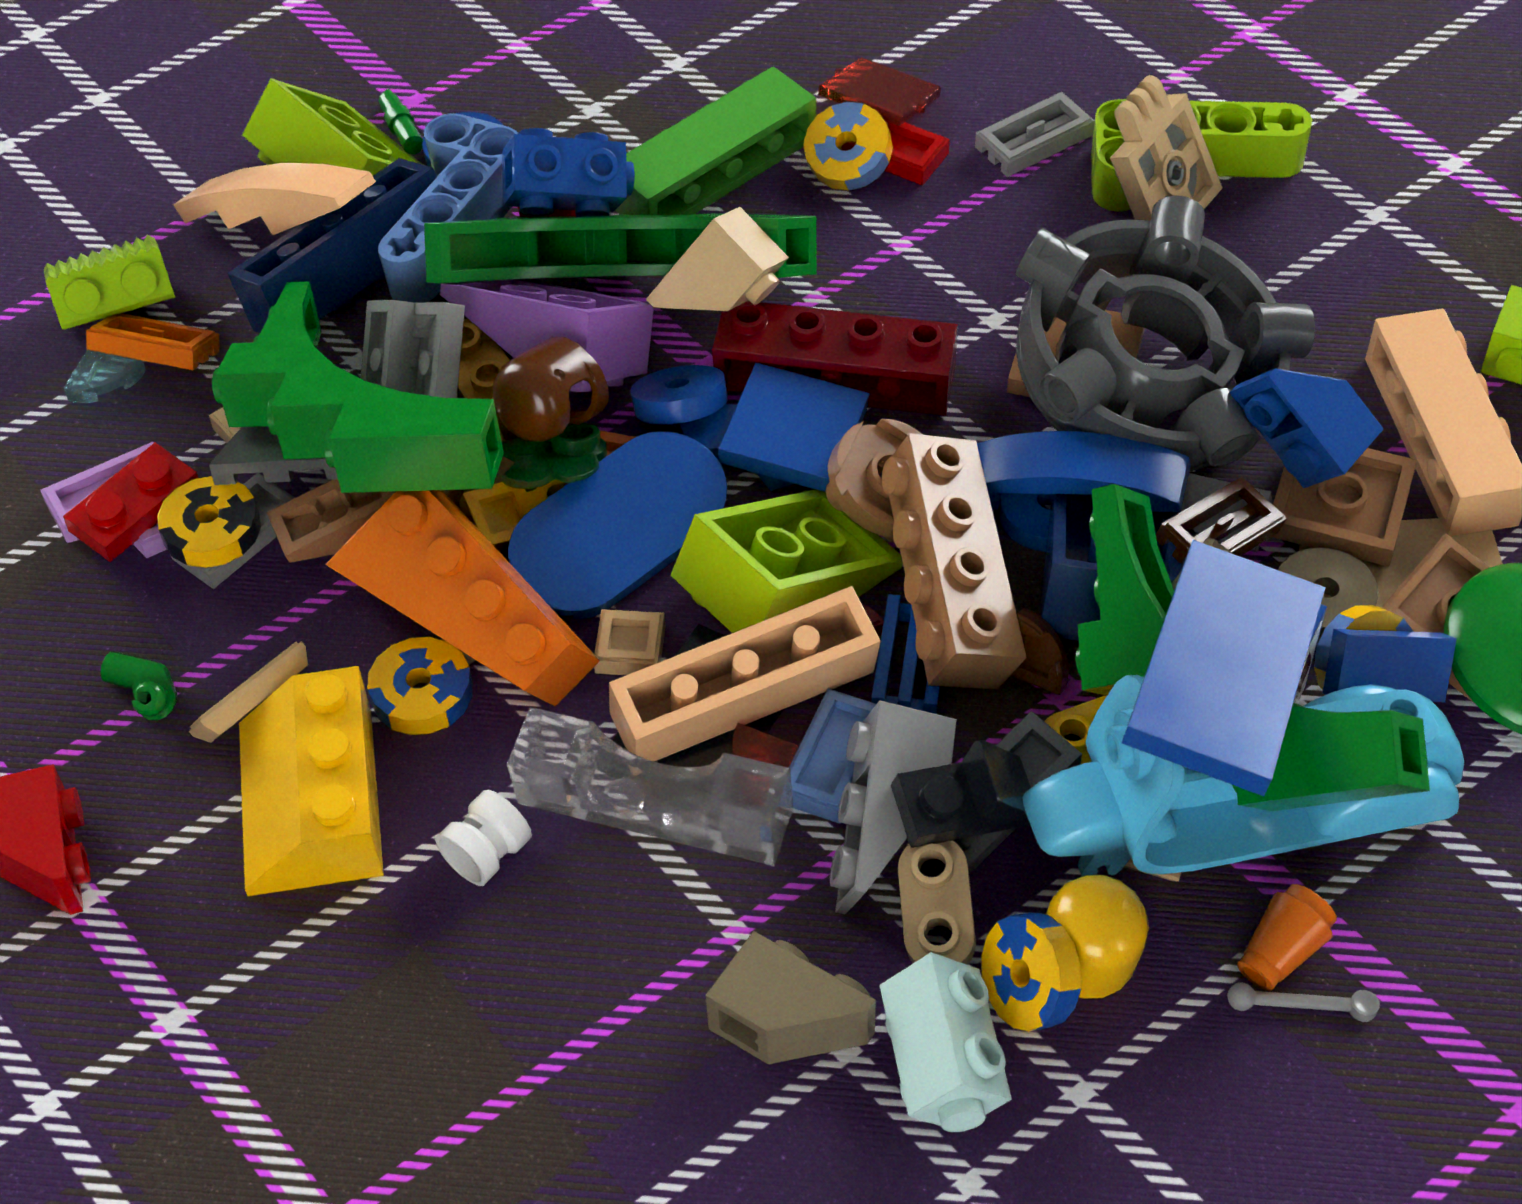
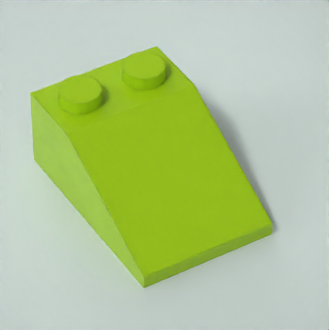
(777, 556)

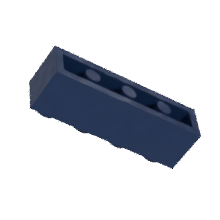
(332, 250)

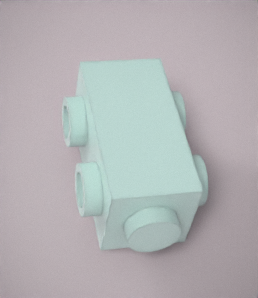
(945, 1043)

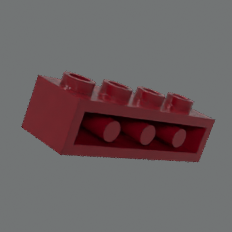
(892, 358)

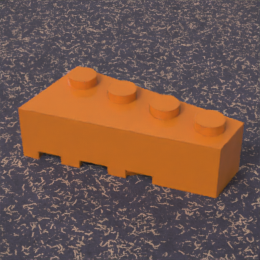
(454, 582)

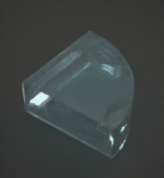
(100, 374)

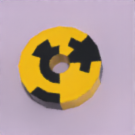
(212, 543)

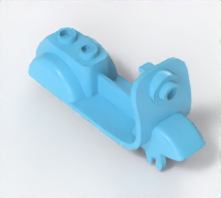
(1188, 821)

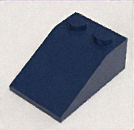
(1072, 565)

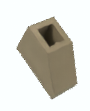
(786, 1006)

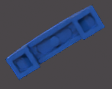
(1081, 462)

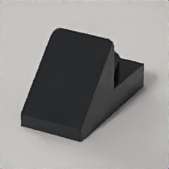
(963, 797)

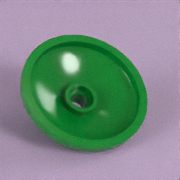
(1489, 642)

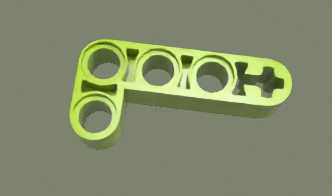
(1240, 138)

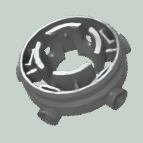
(1174, 287)

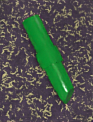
(400, 122)

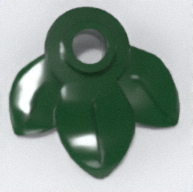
(566, 457)

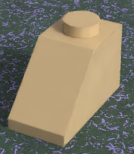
(722, 267)

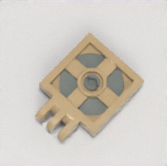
(1161, 150)

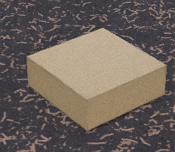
(628, 641)

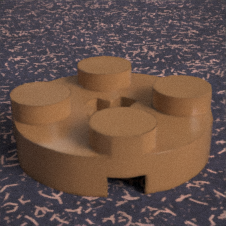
(856, 470)

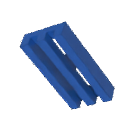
(894, 613)

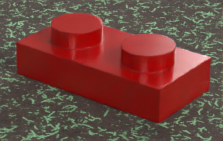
(128, 502)

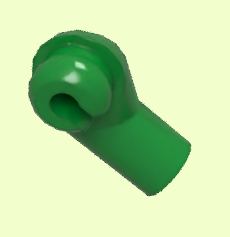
(149, 681)

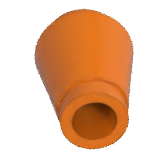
(1286, 936)

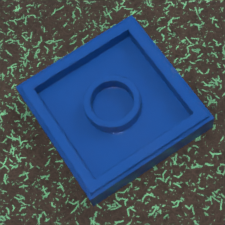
(790, 425)

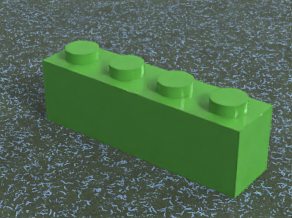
(720, 146)

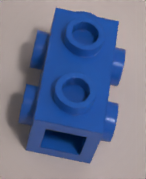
(565, 173)

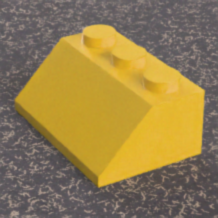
(310, 785)

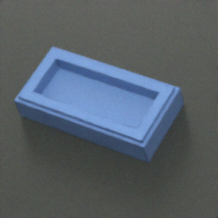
(820, 762)

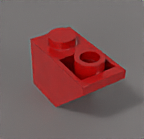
(39, 837)

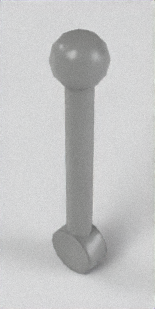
(1362, 1005)

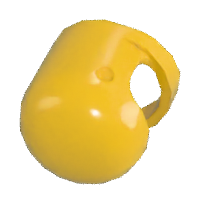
(1107, 930)

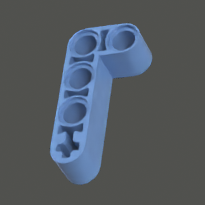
(467, 187)

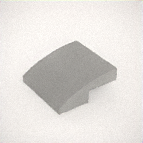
(413, 346)

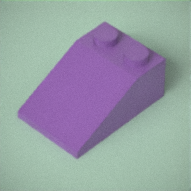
(528, 312)

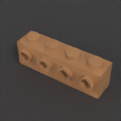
(952, 563)

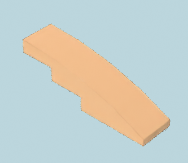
(277, 192)

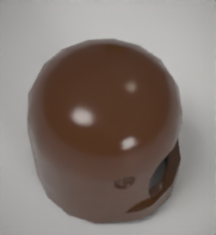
(535, 389)

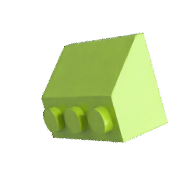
(317, 129)

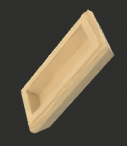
(250, 693)

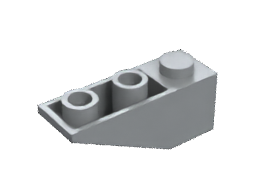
(884, 744)

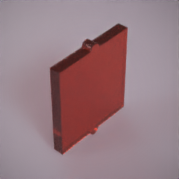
(881, 88)

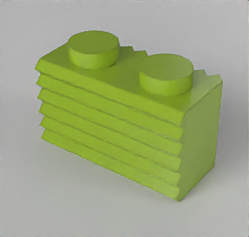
(108, 282)

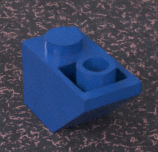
(1309, 422)

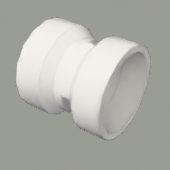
(483, 837)

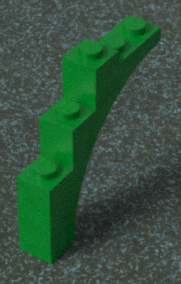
(591, 245)
(362, 429)
(1322, 753)

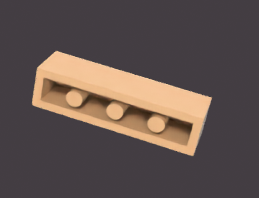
(1447, 421)
(744, 676)

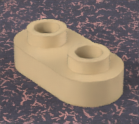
(936, 902)

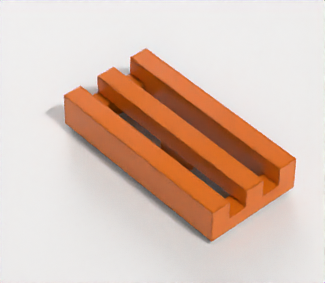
(152, 341)

